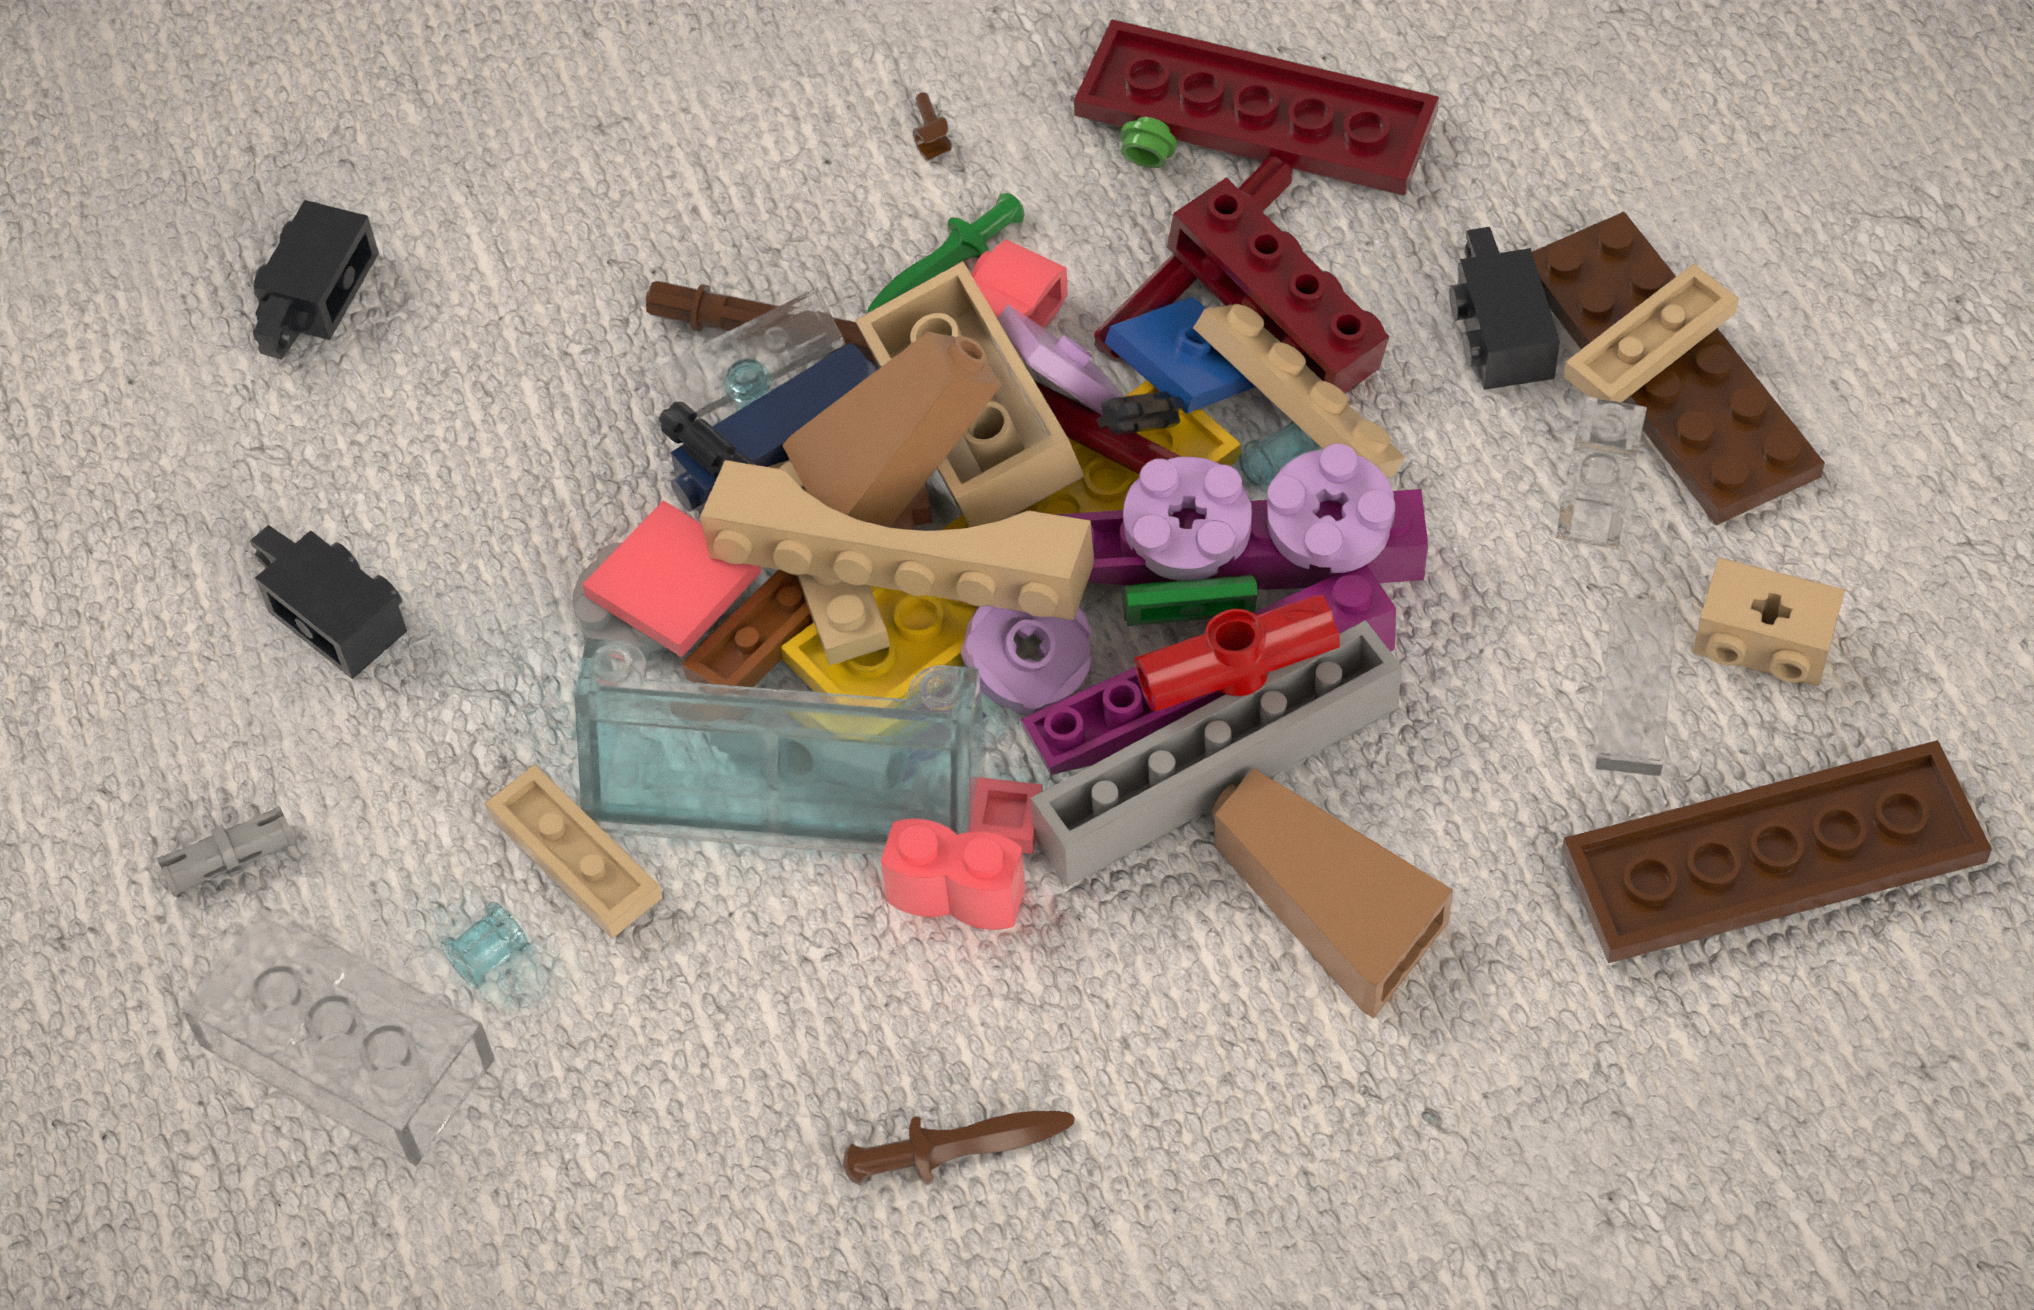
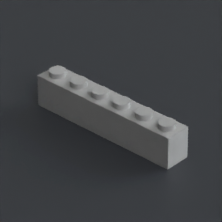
(1191, 761)

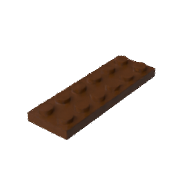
(1705, 407)
(1774, 851)

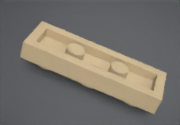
(1651, 336)
(573, 851)

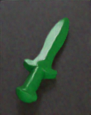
(962, 244)

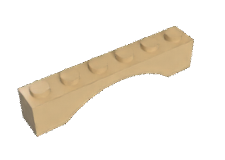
(1016, 564)

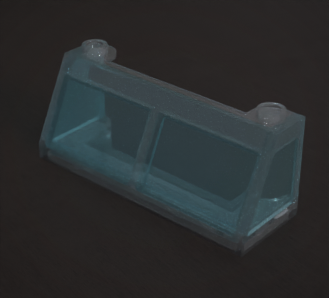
(773, 760)

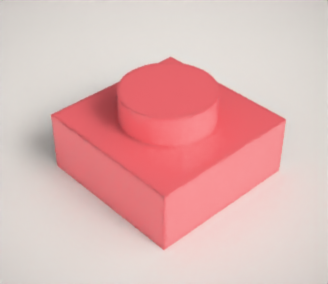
(1005, 810)

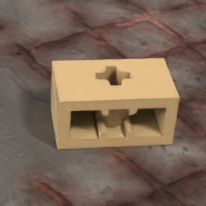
(1768, 622)

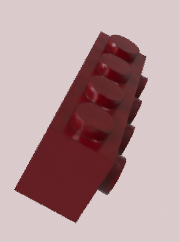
(1256, 265)

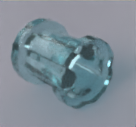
(485, 945)

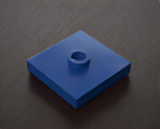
(1176, 356)

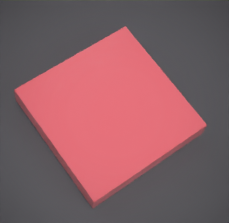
(666, 580)

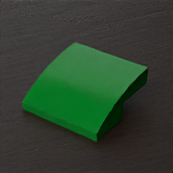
(1187, 599)

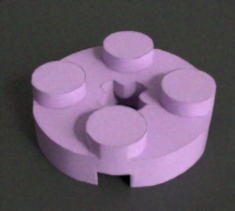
(1335, 476)
(1181, 484)
(1026, 683)

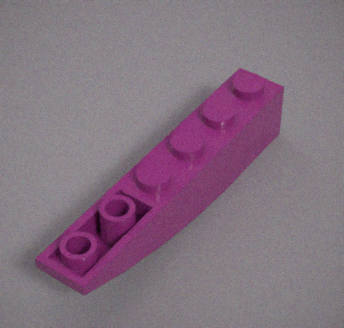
(1399, 561)
(1116, 714)

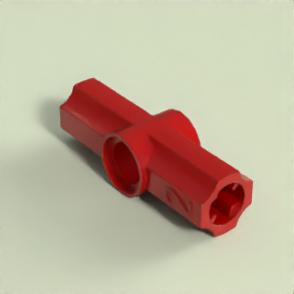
(1237, 652)

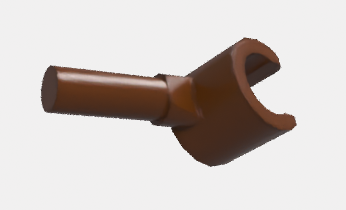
(931, 136)

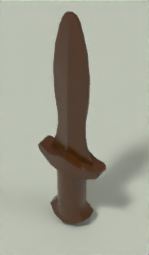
(932, 1147)

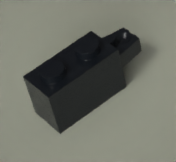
(311, 276)
(1504, 314)
(328, 598)

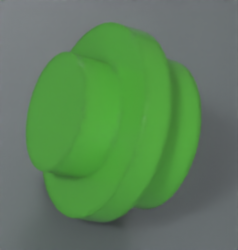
(1147, 142)

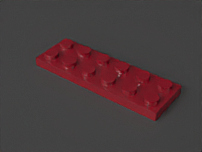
(1259, 106)

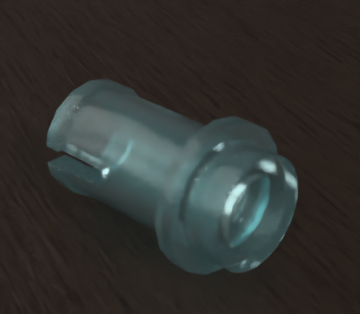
(747, 382)
(1266, 458)

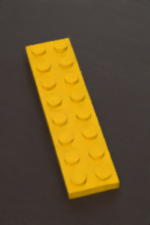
(931, 629)

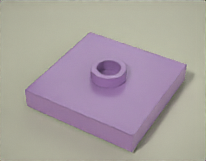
(1058, 359)

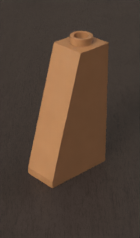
(893, 428)
(1334, 888)

